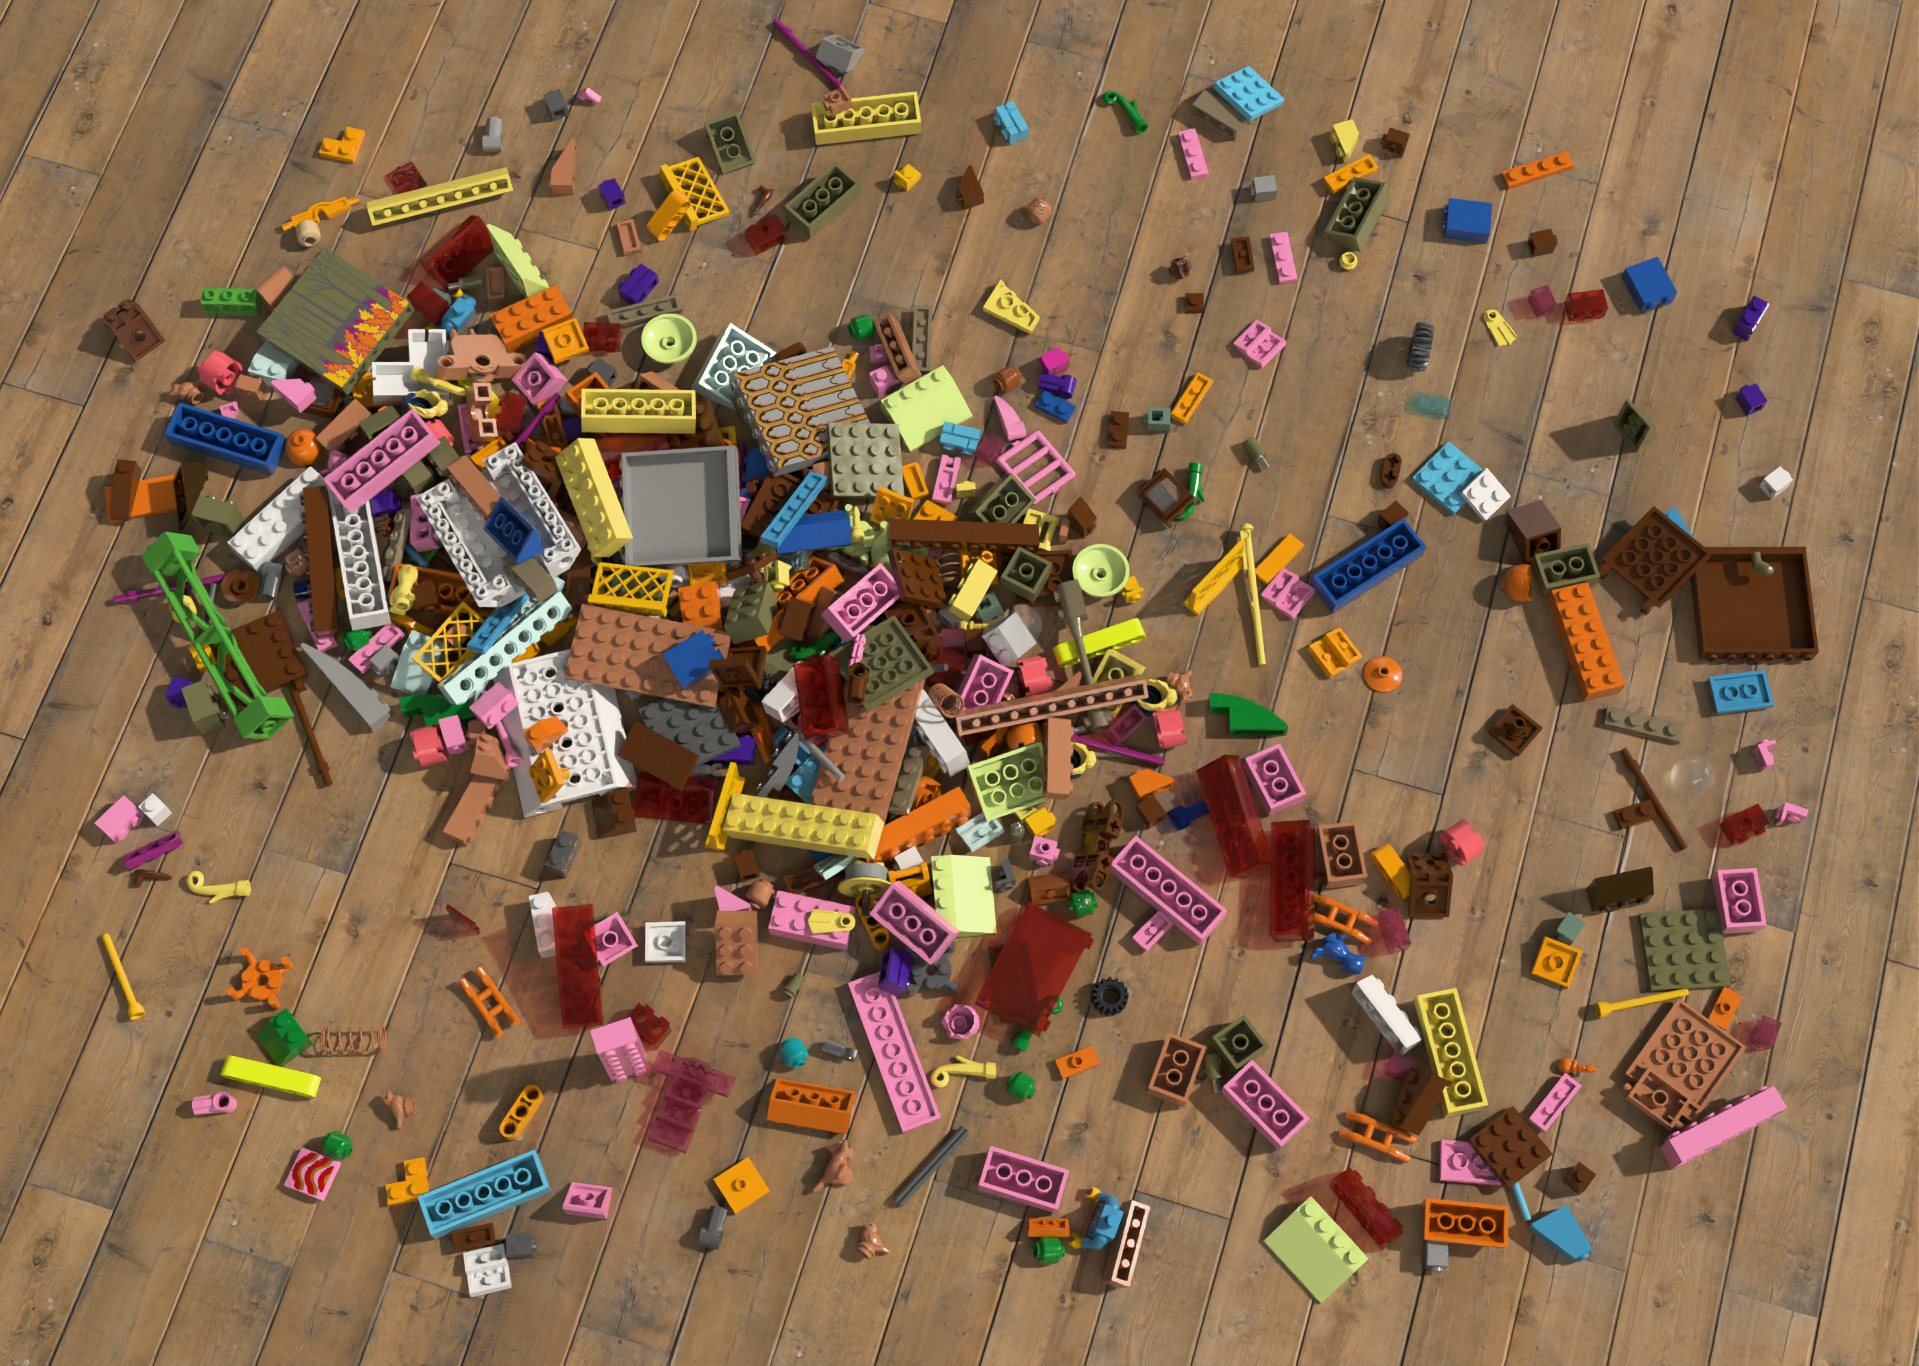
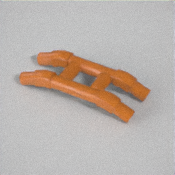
(1348, 927)
(491, 990)
(1366, 1138)

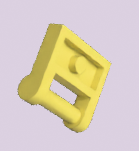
(1037, 517)

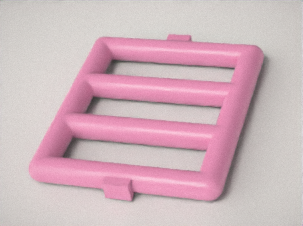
(1047, 448)

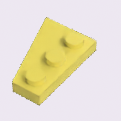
(1009, 308)

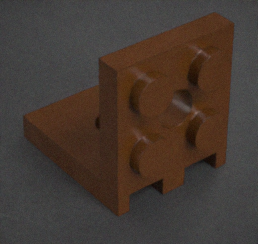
(126, 322)
(550, 471)
(920, 630)
(741, 668)
(1429, 876)

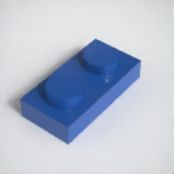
(1055, 406)

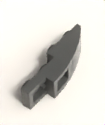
(783, 760)

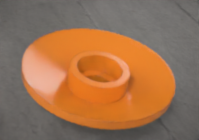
(1382, 682)

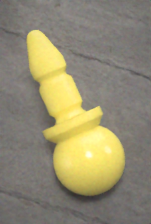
(857, 534)
(971, 625)

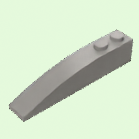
(351, 688)

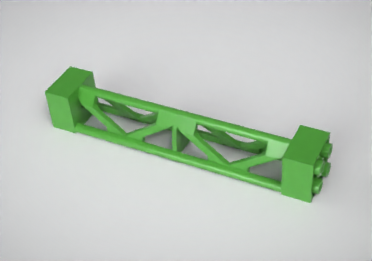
(173, 556)

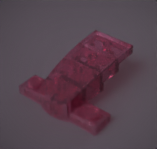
(684, 1098)

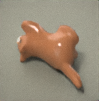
(837, 1170)

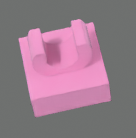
(878, 355)

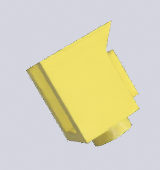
(778, 576)

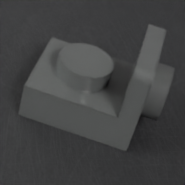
(1007, 873)

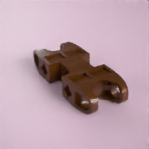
(1096, 846)

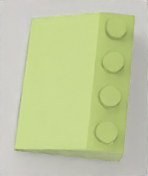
(516, 262)
(925, 407)
(1008, 781)
(964, 893)
(1315, 1249)

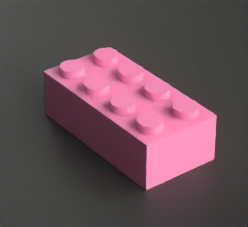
(862, 603)
(791, 918)
(914, 922)
(1265, 1105)
(1023, 1179)

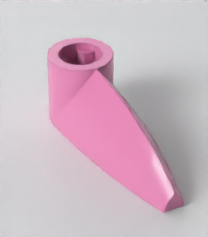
(1010, 422)

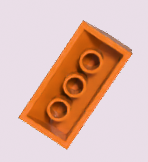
(811, 1106)
(1465, 1223)

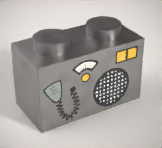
(563, 853)

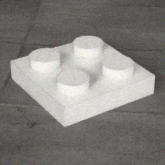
(1485, 494)
(665, 942)

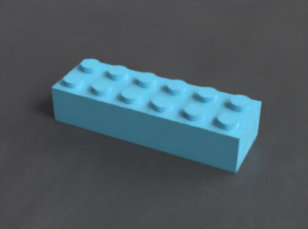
(484, 1194)

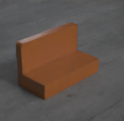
(1049, 888)

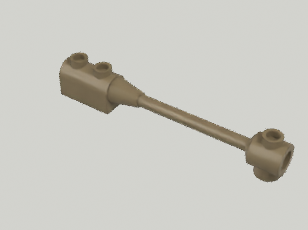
(1074, 612)

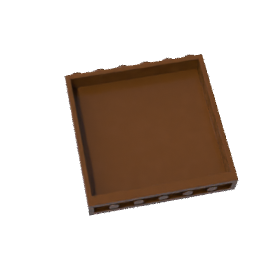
(1751, 613)

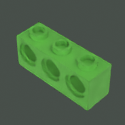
(231, 301)

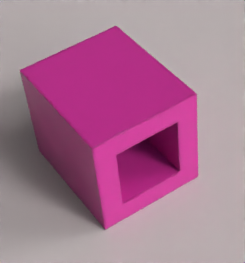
(1054, 361)

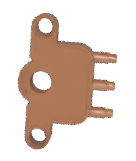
(478, 354)

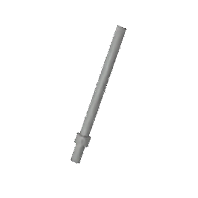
(816, 751)

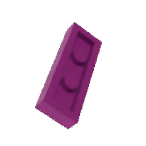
(153, 850)

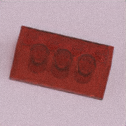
(458, 252)
(618, 443)
(821, 698)
(663, 801)
(1366, 1208)

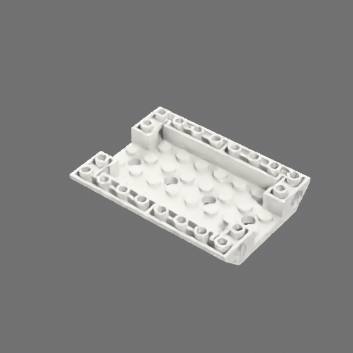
(475, 552)
(593, 726)

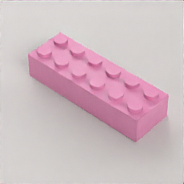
(381, 461)
(1168, 890)
(620, 1050)
(1726, 1125)

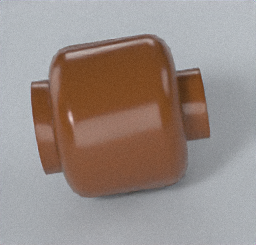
(1006, 379)

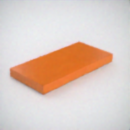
(152, 498)

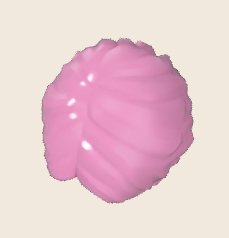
(961, 1022)

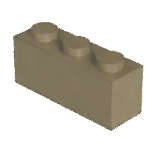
(1219, 114)
(531, 577)

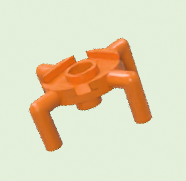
(256, 970)

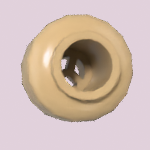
(308, 233)

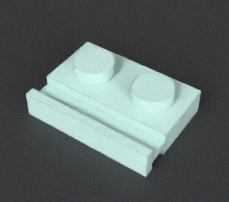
(979, 832)
(833, 864)

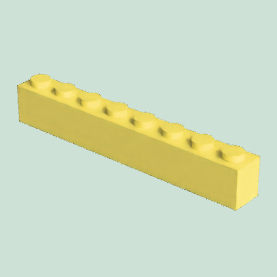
(439, 196)

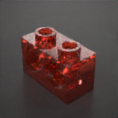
(603, 332)
(645, 1029)

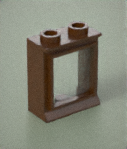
(327, 397)
(1165, 496)

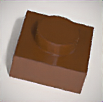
(1194, 302)

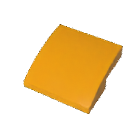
(1334, 652)

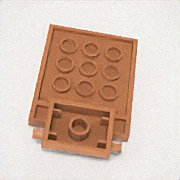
(1681, 1067)

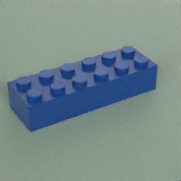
(226, 438)
(1368, 565)

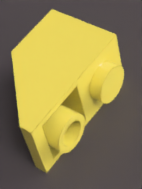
(1345, 138)

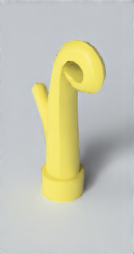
(422, 376)
(239, 888)
(965, 1067)

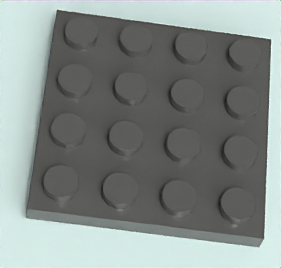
(691, 726)

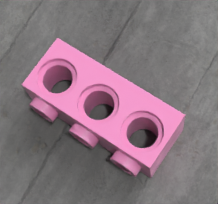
(421, 531)

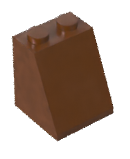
(1533, 530)

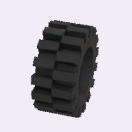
(758, 695)
(1110, 984)

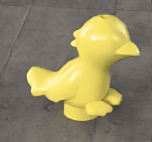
(403, 596)

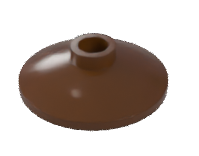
(235, 580)

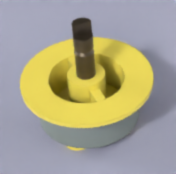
(865, 879)

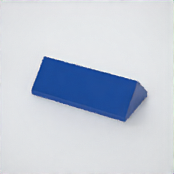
(513, 532)
(817, 533)

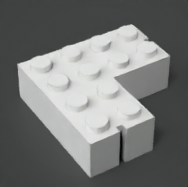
(393, 379)

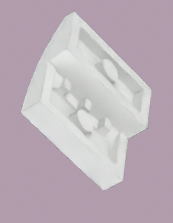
(487, 1270)

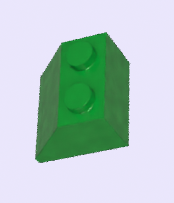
(284, 1038)

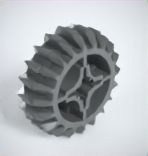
(1420, 346)

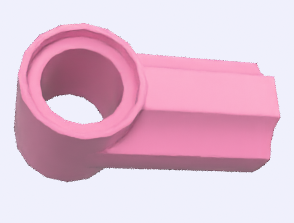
(212, 1104)

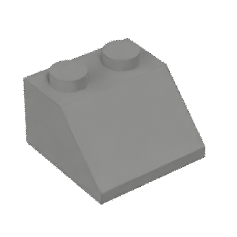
(839, 53)
(1008, 638)

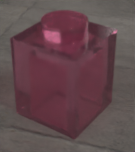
(1542, 301)
(990, 449)
(953, 640)
(1765, 1032)
(1399, 1066)

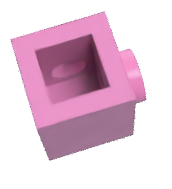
(1044, 851)

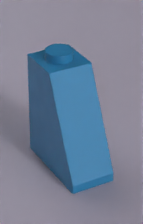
(1562, 1234)

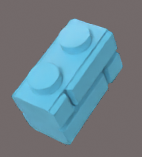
(1011, 123)
(960, 437)

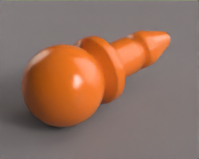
(1567, 1066)

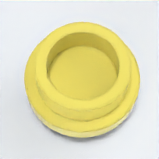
(1348, 261)

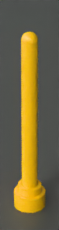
(1604, 1008)
(134, 1010)

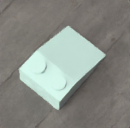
(272, 365)
(409, 675)

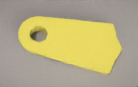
(1499, 328)
(829, 921)

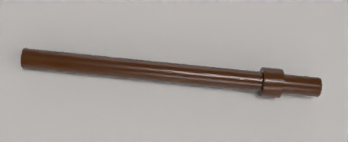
(322, 766)
(1633, 767)

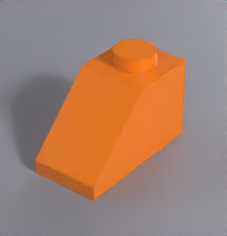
(544, 733)
(1149, 783)

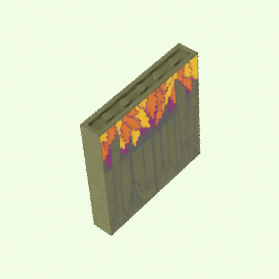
(335, 320)

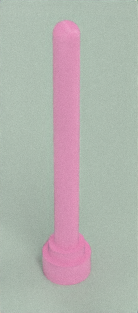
(511, 757)

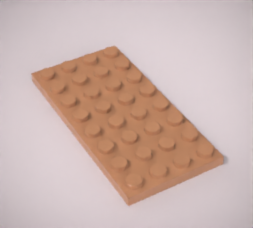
(628, 650)
(868, 755)

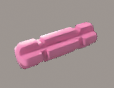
(857, 649)

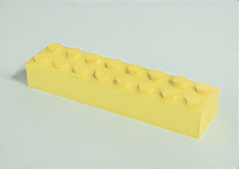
(803, 826)

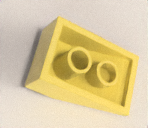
(1116, 666)

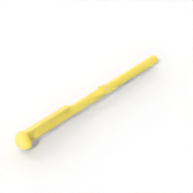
(1248, 563)

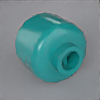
(793, 1052)

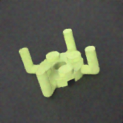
(862, 549)

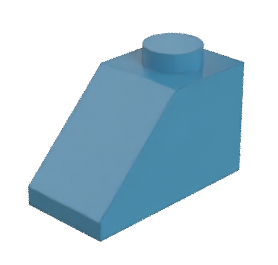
(803, 752)

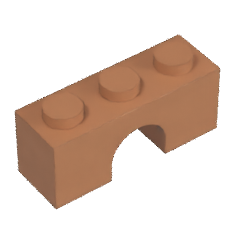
(478, 401)

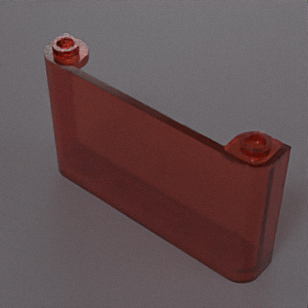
(1033, 969)

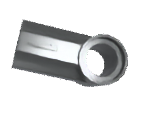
(272, 576)
(712, 1233)

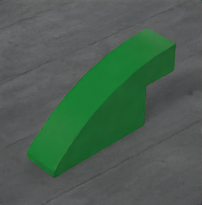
(434, 708)
(1246, 716)

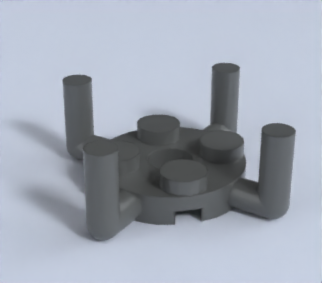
(935, 982)

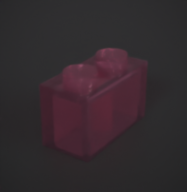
(1125, 725)
(1393, 930)

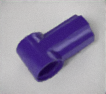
(1063, 385)

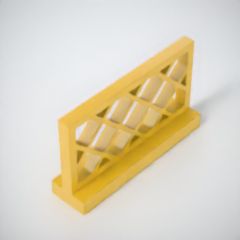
(671, 183)
(1216, 580)
(624, 603)
(462, 658)
(733, 783)

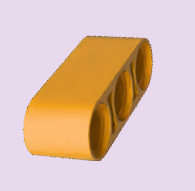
(668, 215)
(1392, 870)
(875, 930)
(521, 1103)

